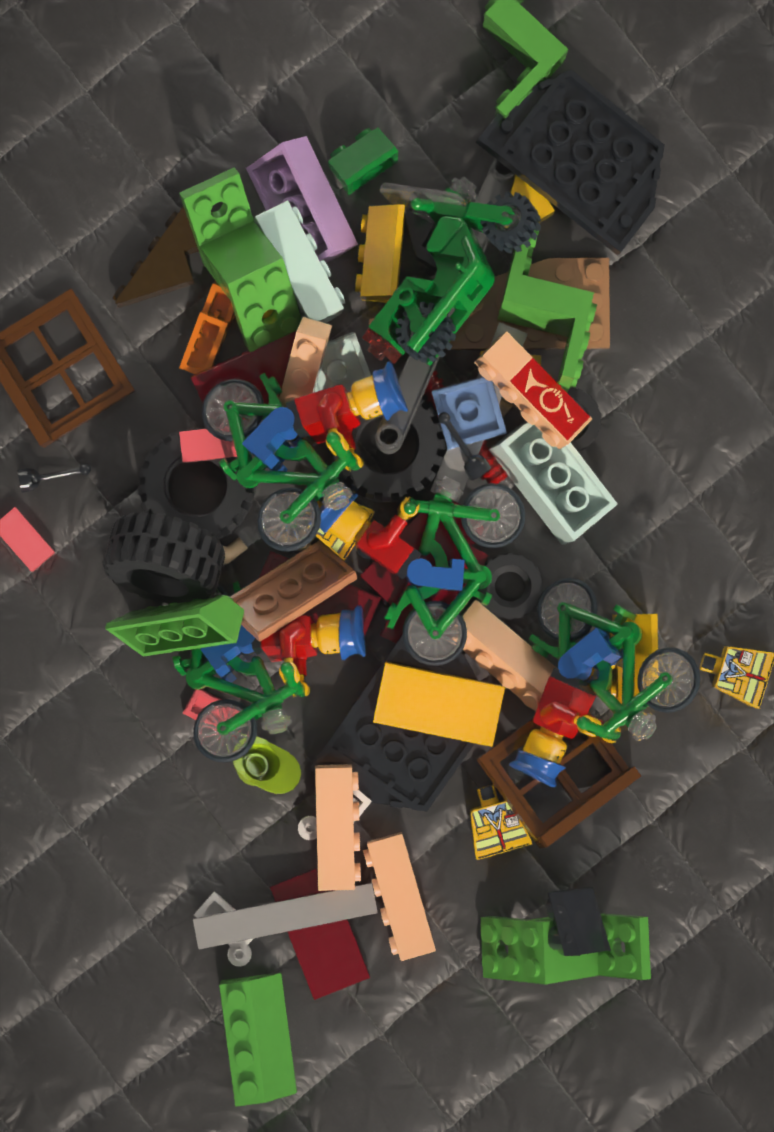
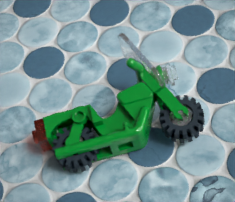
(418, 310)

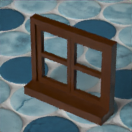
(21, 390)
(582, 803)

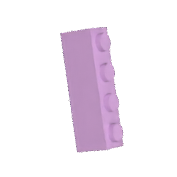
(296, 175)

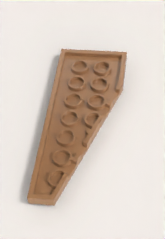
(580, 273)

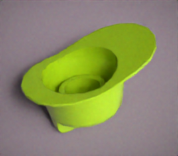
(268, 767)

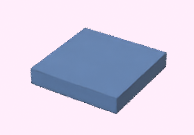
(472, 411)

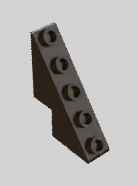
(165, 266)

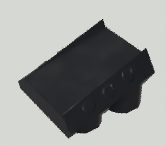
(576, 922)

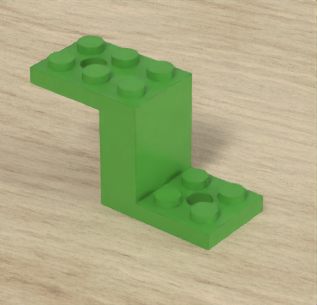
(528, 43)
(241, 259)
(549, 309)
(535, 962)

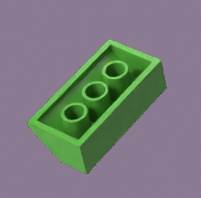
(180, 626)
(258, 1038)

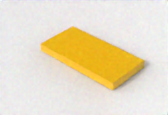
(439, 704)

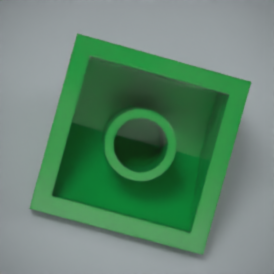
(363, 159)

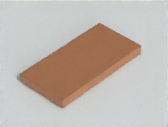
(292, 589)

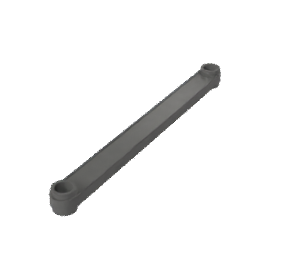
(415, 373)

